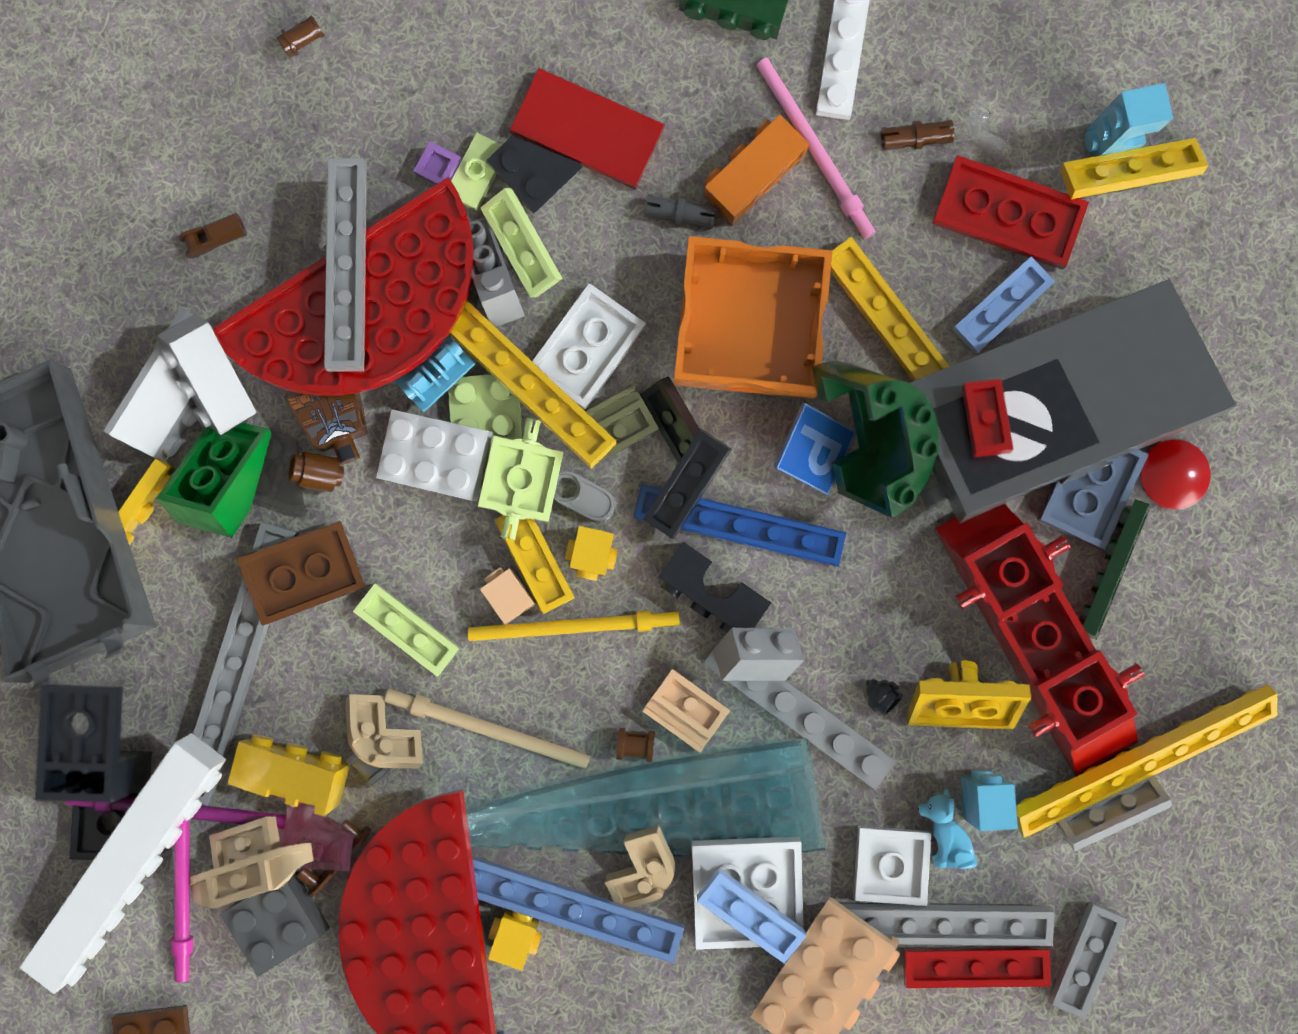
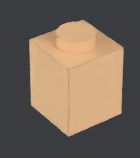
(507, 594)

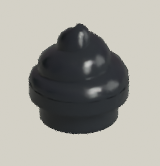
(883, 695)

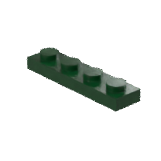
(1119, 554)

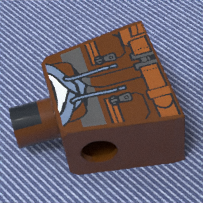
(331, 422)

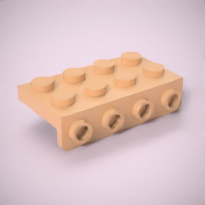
(827, 975)

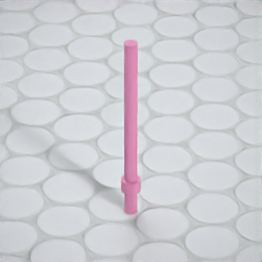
(850, 204)

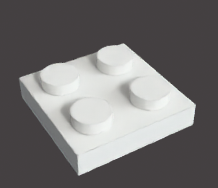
(892, 865)

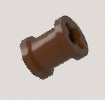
(635, 745)

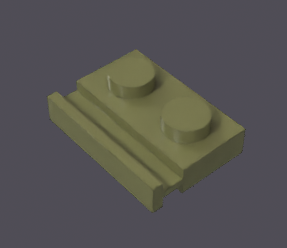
(624, 419)

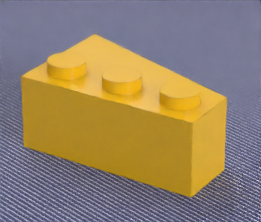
(289, 773)

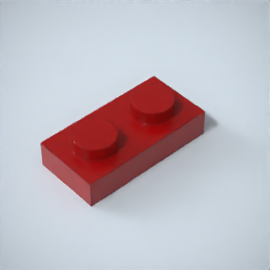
(987, 418)

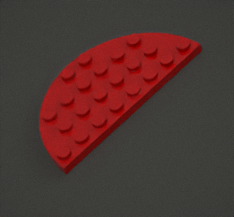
(413, 297)
(416, 927)

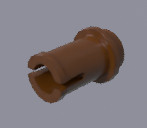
(300, 36)

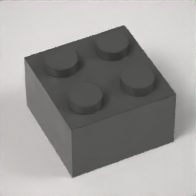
(275, 924)

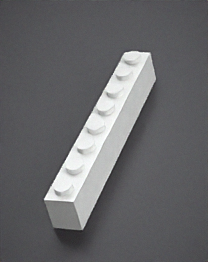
(123, 862)

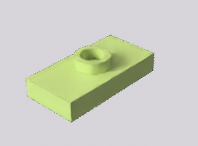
(474, 174)

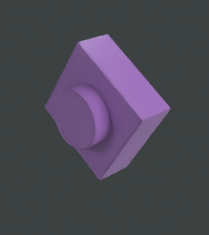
(437, 164)

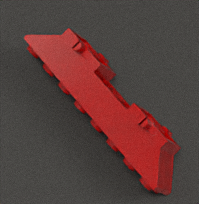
(1023, 603)

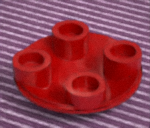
(1175, 474)

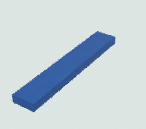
(755, 529)

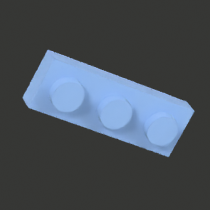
(1003, 305)
(751, 915)

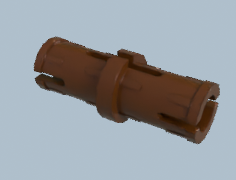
(917, 134)

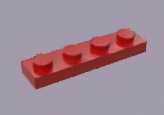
(977, 967)

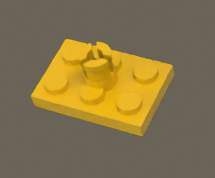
(967, 701)

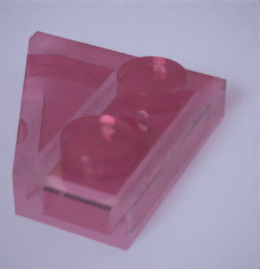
(328, 839)

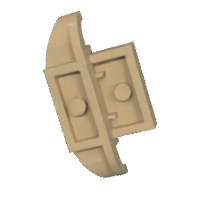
(247, 864)

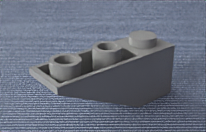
(492, 276)

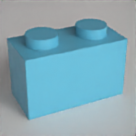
(988, 801)

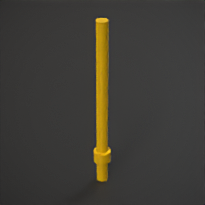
(643, 621)

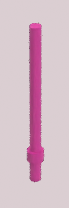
(182, 940)

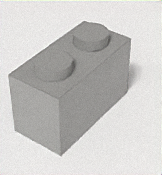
(758, 654)

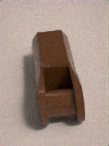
(218, 234)

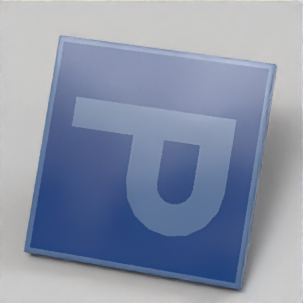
(812, 447)

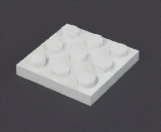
(762, 865)

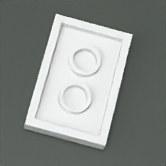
(588, 345)
(434, 455)

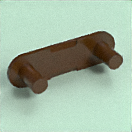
(316, 883)

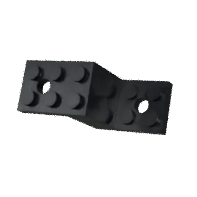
(86, 764)

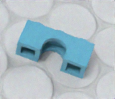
(1128, 119)

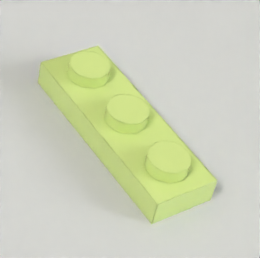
(521, 242)
(406, 629)

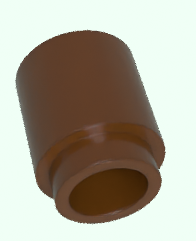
(315, 471)

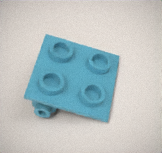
(435, 375)

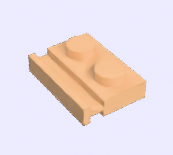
(686, 710)

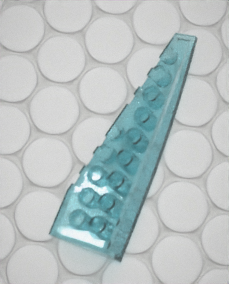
(691, 798)

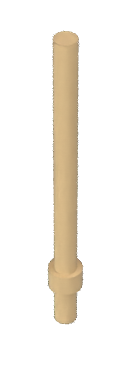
(422, 706)

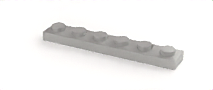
(345, 265)
(816, 725)
(960, 923)

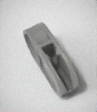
(588, 500)

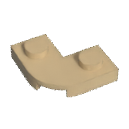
(374, 742)
(651, 870)

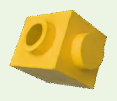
(591, 553)
(513, 939)

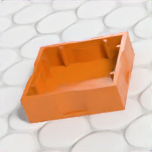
(752, 317)

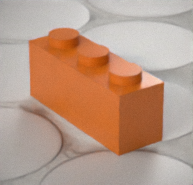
(754, 168)

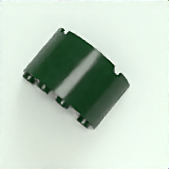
(893, 434)

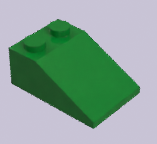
(217, 479)

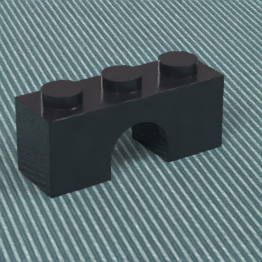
(685, 576)

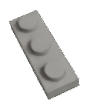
(1115, 813)
(1087, 960)

